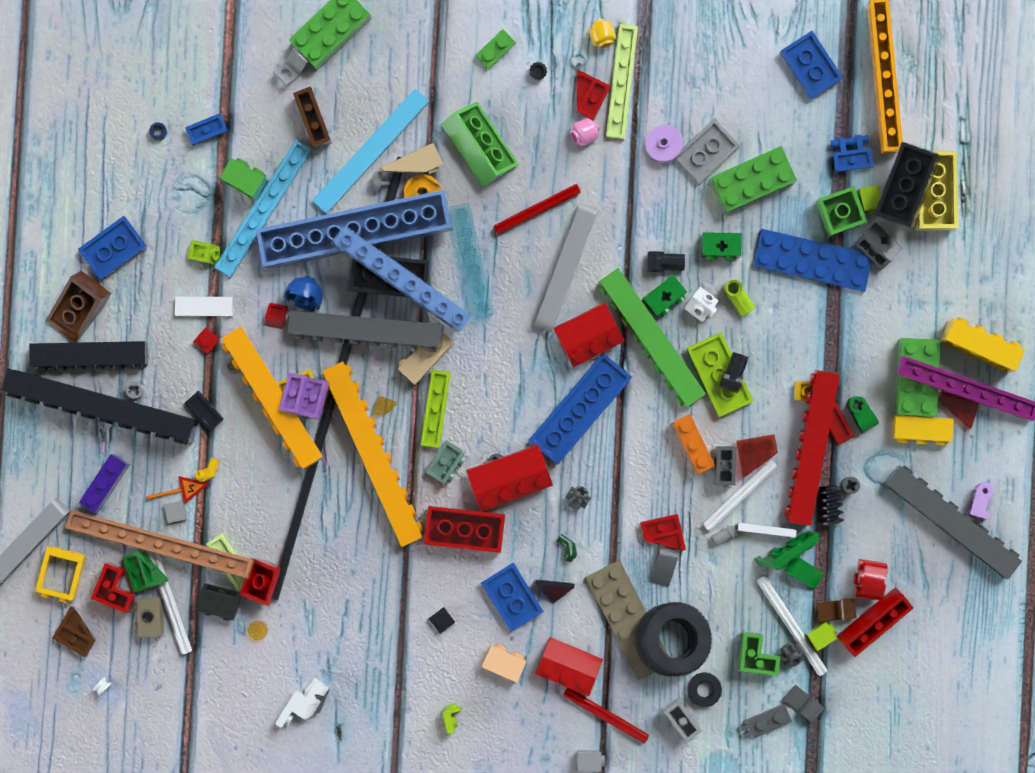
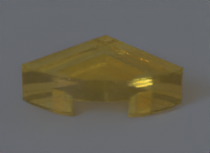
(384, 405)

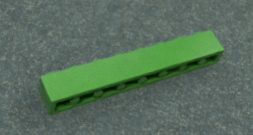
(651, 337)

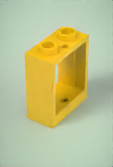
(65, 554)

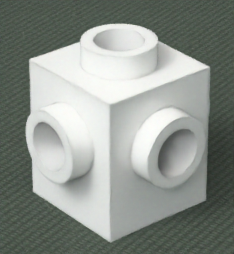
(702, 305)

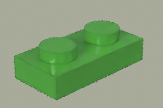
(495, 49)

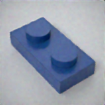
(206, 129)

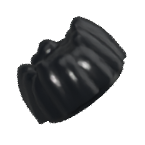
(538, 70)

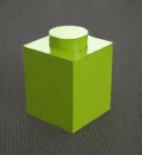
(869, 198)
(821, 635)

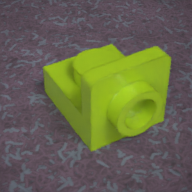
(204, 252)
(450, 721)

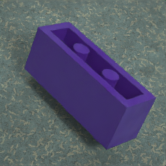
(104, 483)

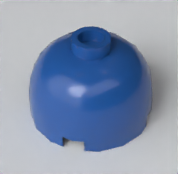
(305, 293)

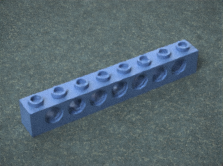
(401, 279)

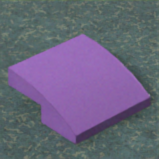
(304, 396)

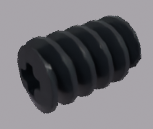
(831, 505)

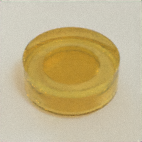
(257, 630)

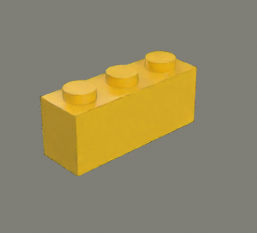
(922, 429)

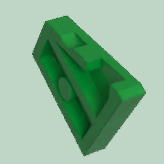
(142, 571)

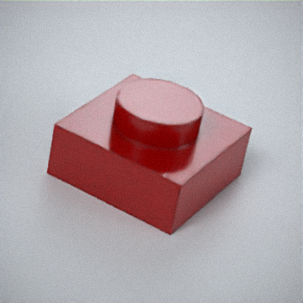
(206, 340)

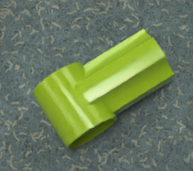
(740, 298)

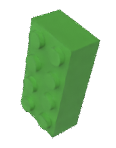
(329, 30)
(753, 180)
(913, 397)

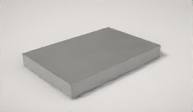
(707, 151)

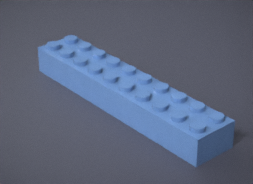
(375, 223)

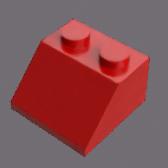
(261, 582)

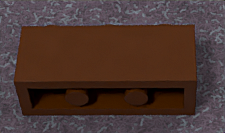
(312, 118)

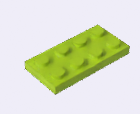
(711, 361)

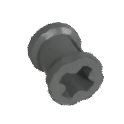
(855, 487)

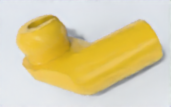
(209, 472)

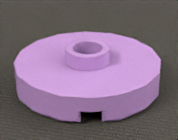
(668, 152)

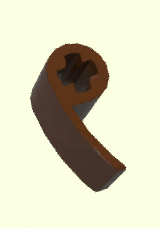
(837, 610)

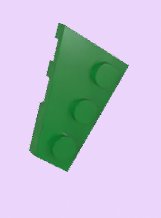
(782, 555)

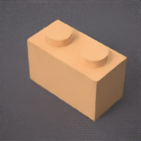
(504, 663)

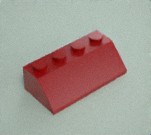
(509, 477)

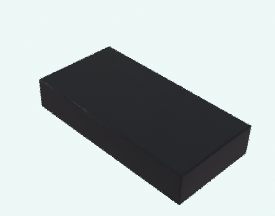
(204, 411)

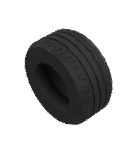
(698, 639)

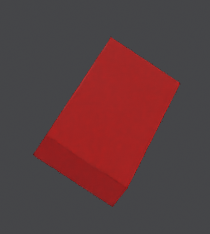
(839, 427)

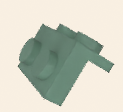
(446, 462)

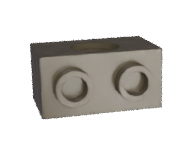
(155, 607)

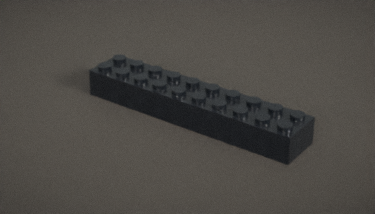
(95, 404)

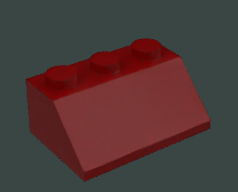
(588, 334)
(569, 666)

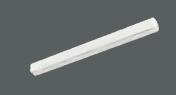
(171, 608)
(791, 625)

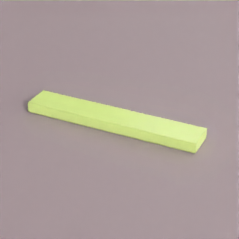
(621, 82)

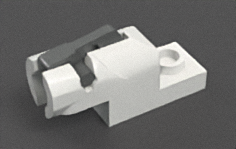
(305, 703)

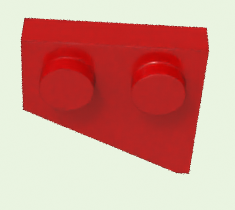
(590, 95)

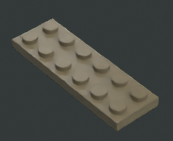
(621, 610)

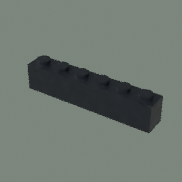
(88, 354)

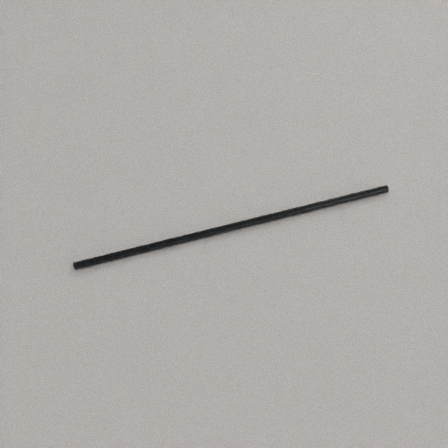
(323, 428)

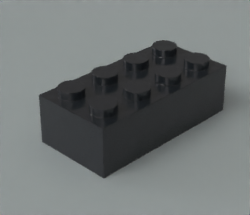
(907, 185)
(365, 281)

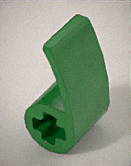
(804, 572)

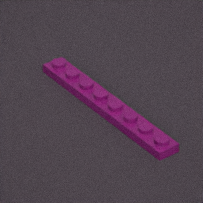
(966, 388)

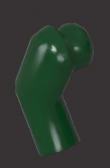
(570, 547)

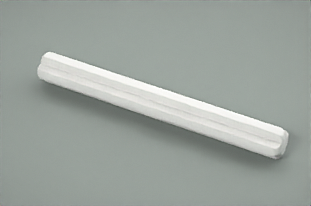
(740, 495)

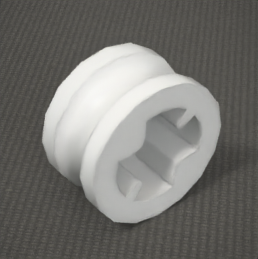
(102, 686)

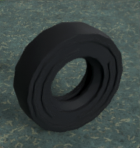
(716, 689)

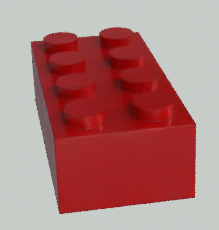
(464, 529)

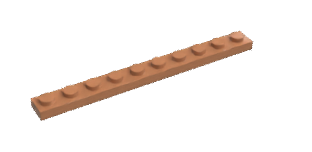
(159, 544)

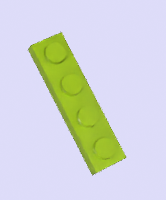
(435, 408)

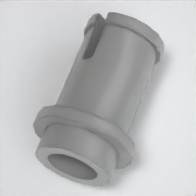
(724, 535)

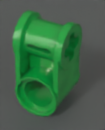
(864, 416)

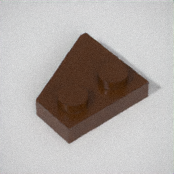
(75, 633)

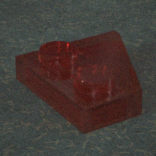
(959, 407)
(755, 452)

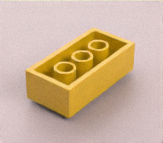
(981, 345)

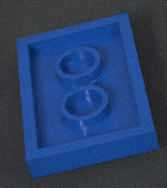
(811, 64)
(112, 248)
(512, 597)

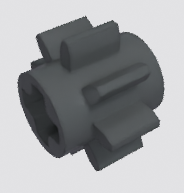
(578, 497)
(791, 654)

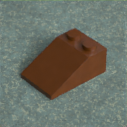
(78, 305)

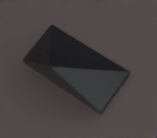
(553, 589)

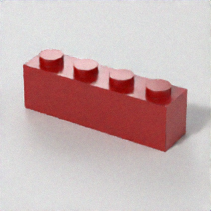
(875, 622)

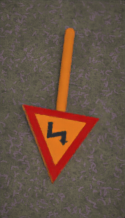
(188, 488)

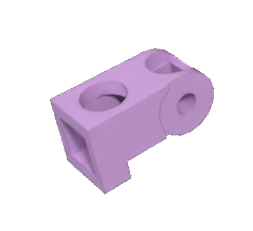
(979, 501)

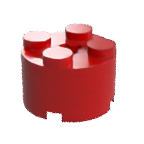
(870, 579)

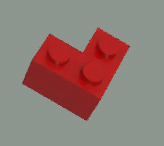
(108, 589)

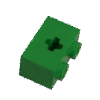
(730, 240)
(671, 286)

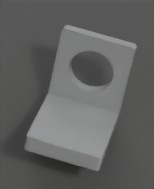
(294, 65)

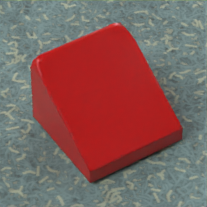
(276, 315)

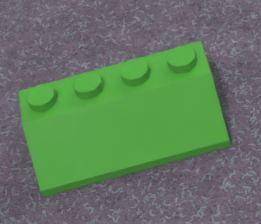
(479, 143)

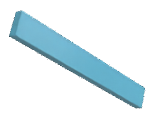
(370, 151)
(263, 208)

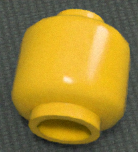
(602, 33)

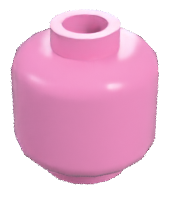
(584, 132)

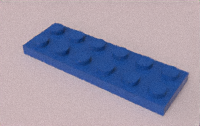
(812, 260)
(580, 408)

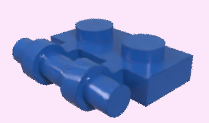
(852, 159)

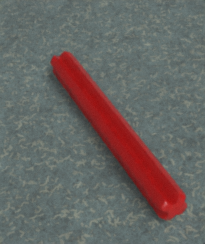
(537, 209)
(606, 715)

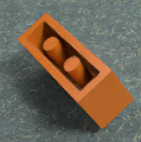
(693, 444)

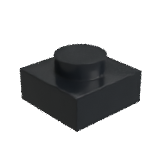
(442, 620)

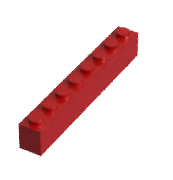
(812, 448)

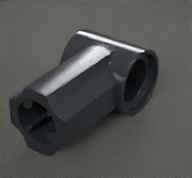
(660, 261)
(732, 376)

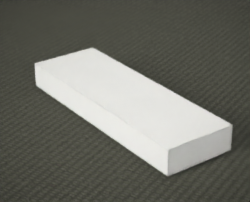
(203, 306)
(766, 530)

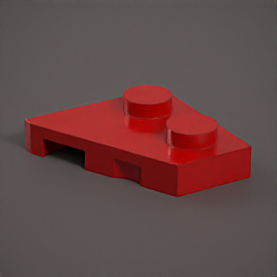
(664, 531)

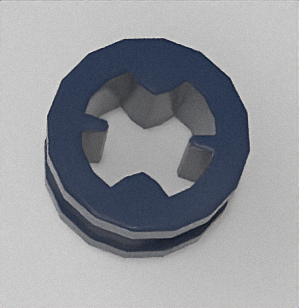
(152, 131)

